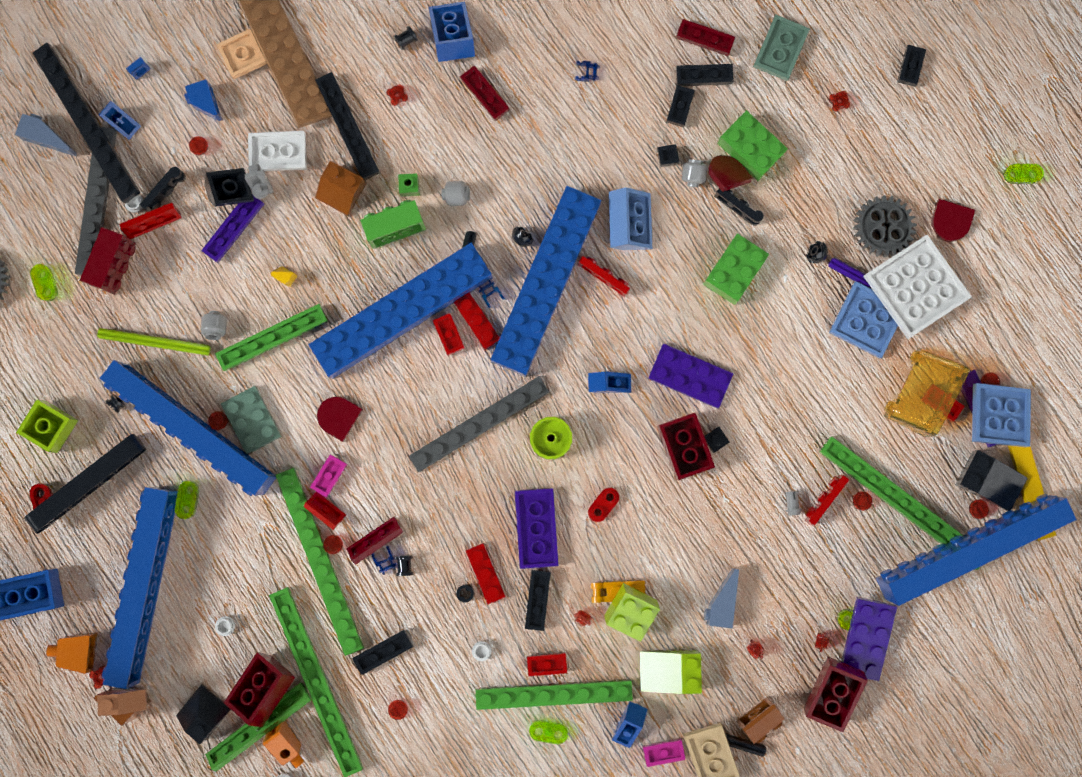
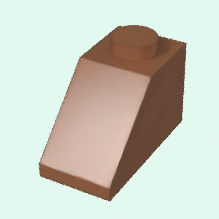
(121, 702)

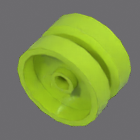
(562, 437)

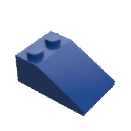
(451, 31)

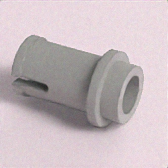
(792, 503)

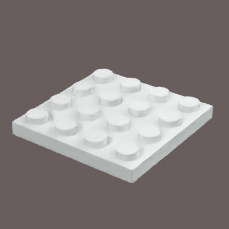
(917, 286)

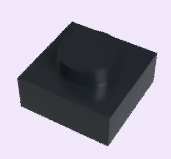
(668, 155)
(716, 439)

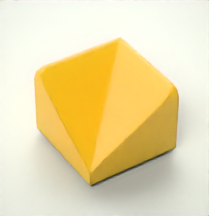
(284, 276)

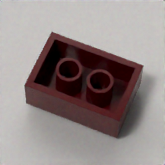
(108, 261)
(685, 446)
(259, 689)
(835, 694)

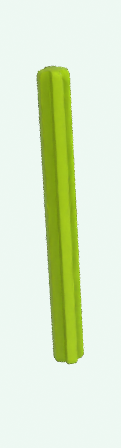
(152, 341)

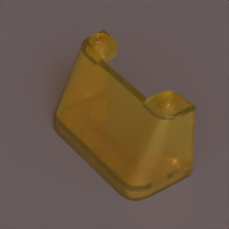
(927, 393)

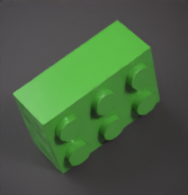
(752, 145)
(393, 224)
(736, 269)

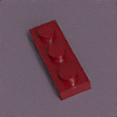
(705, 37)
(484, 93)
(374, 540)

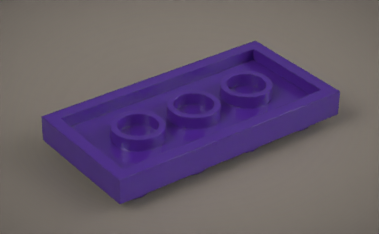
(690, 376)
(536, 528)
(869, 636)

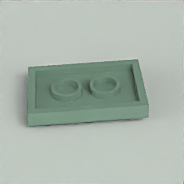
(781, 47)
(251, 420)

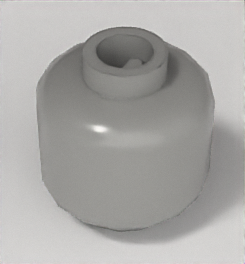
(694, 173)
(456, 193)
(213, 325)

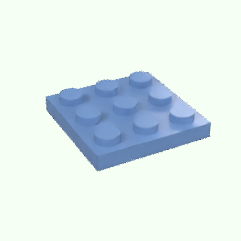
(864, 321)
(1001, 415)

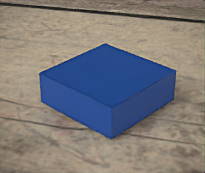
(138, 68)

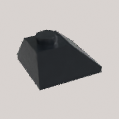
(227, 187)
(202, 714)

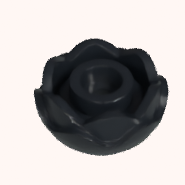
(521, 237)
(817, 252)

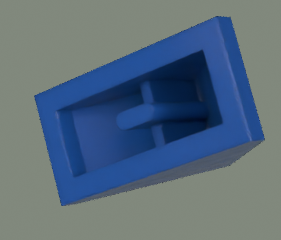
(119, 120)

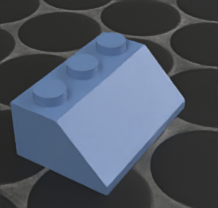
(630, 219)

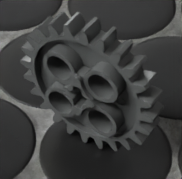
(867, 225)

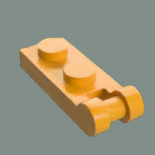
(612, 589)

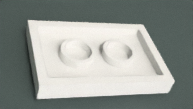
(278, 150)

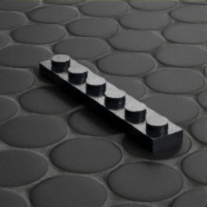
(347, 126)

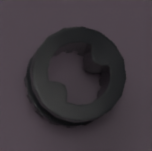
(115, 402)
(462, 598)

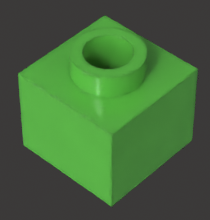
(411, 190)

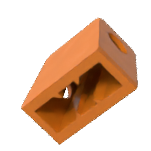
(74, 652)
(284, 745)

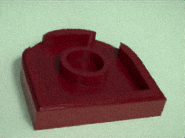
(728, 172)
(951, 220)
(338, 416)

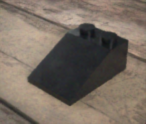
(991, 480)

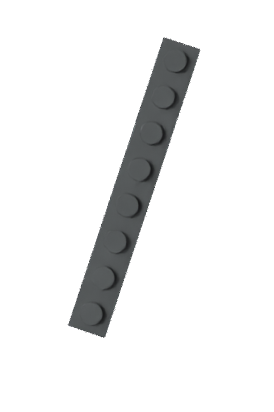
(94, 207)
(478, 424)

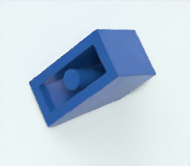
(202, 98)
(609, 382)
(630, 724)

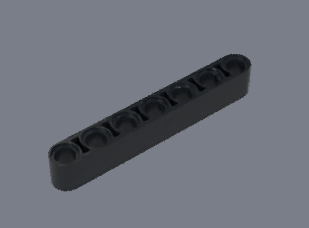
(85, 483)

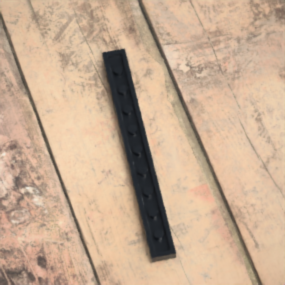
(86, 123)

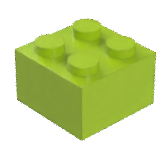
(47, 426)
(632, 612)

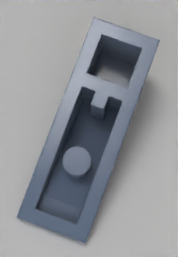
(36, 131)
(722, 606)

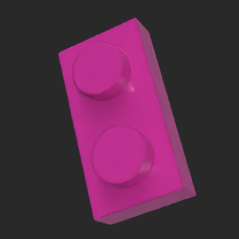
(328, 475)
(663, 752)

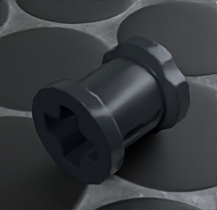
(405, 38)
(404, 565)

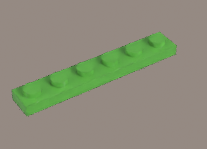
(271, 337)
(248, 735)

